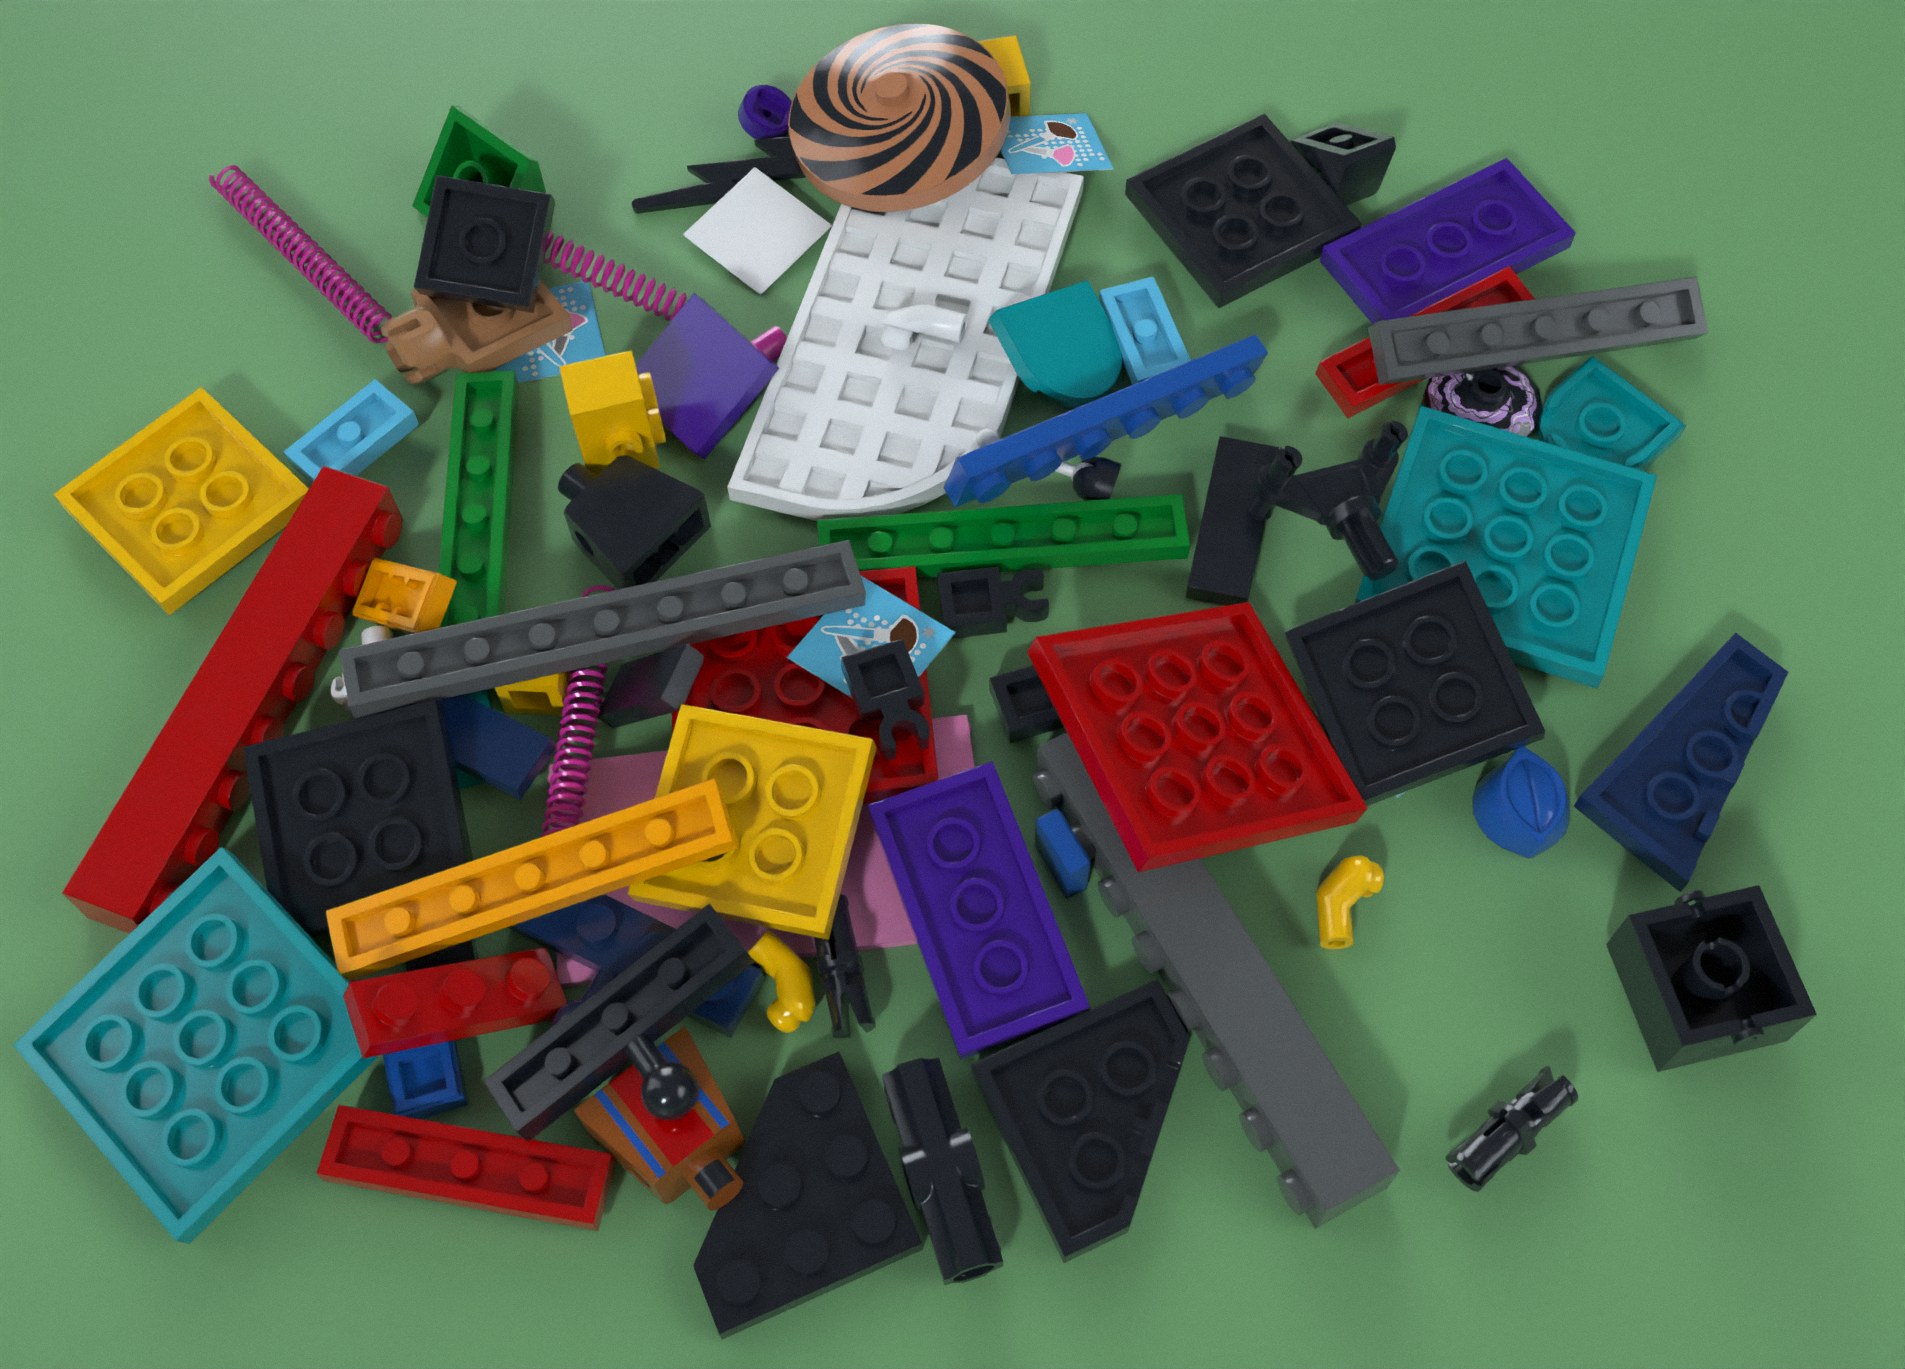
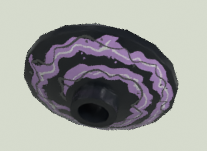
(1510, 406)

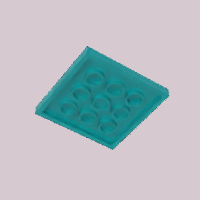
(1538, 528)
(200, 1045)

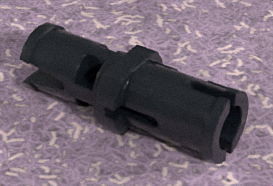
(843, 974)
(1511, 1129)

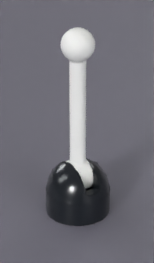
(1091, 477)

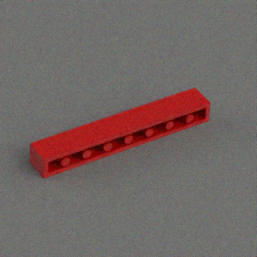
(238, 698)

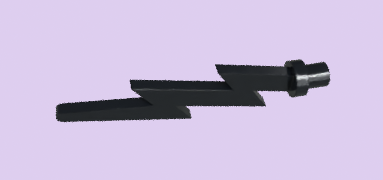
(723, 176)

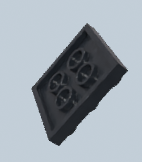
(1241, 209)
(1414, 684)
(356, 809)

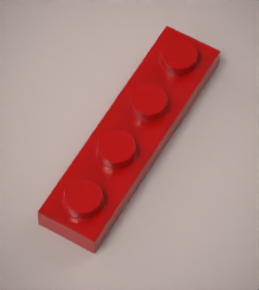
(1352, 373)
(467, 1167)

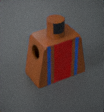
(675, 1153)

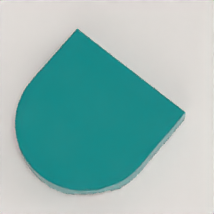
(1061, 344)
(1607, 418)

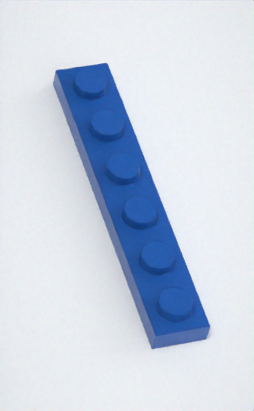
(1092, 427)

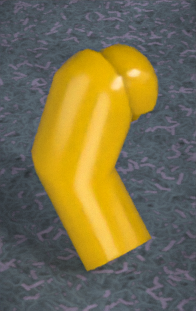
(1339, 892)
(792, 982)

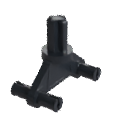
(1337, 496)

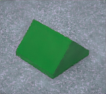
(478, 154)

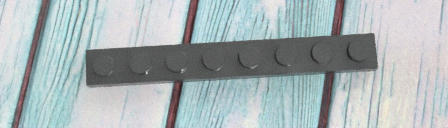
(600, 628)

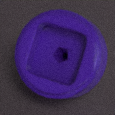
(765, 112)

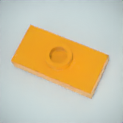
(403, 597)

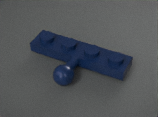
(613, 937)

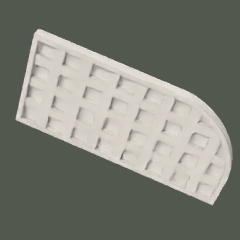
(879, 426)

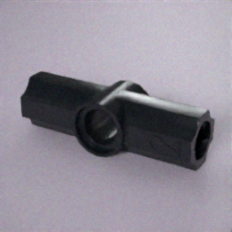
(942, 1171)

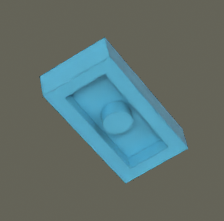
(1143, 329)
(353, 434)

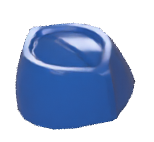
(1522, 804)

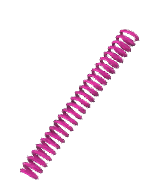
(557, 245)
(292, 258)
(569, 759)

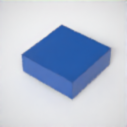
(1062, 853)
(425, 1080)

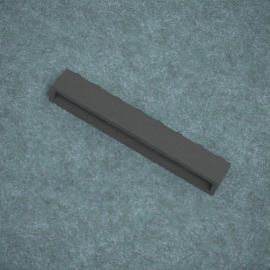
(1233, 1004)

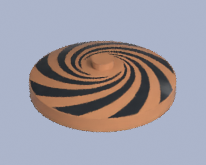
(900, 117)

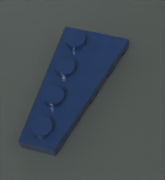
(1678, 771)

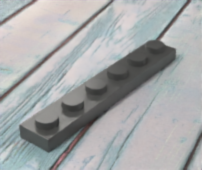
(1536, 330)

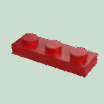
(453, 1001)

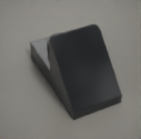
(1348, 158)

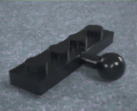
(620, 1028)

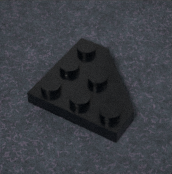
(1088, 1111)
(810, 1206)

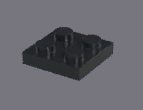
(484, 244)

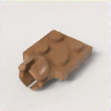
(469, 335)

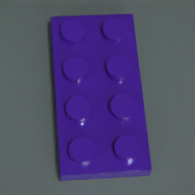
(1447, 243)
(977, 910)

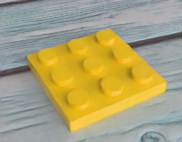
(184, 500)
(792, 812)

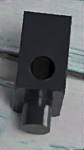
(632, 519)

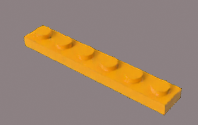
(531, 879)

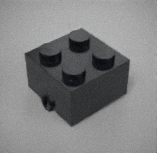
(1709, 977)

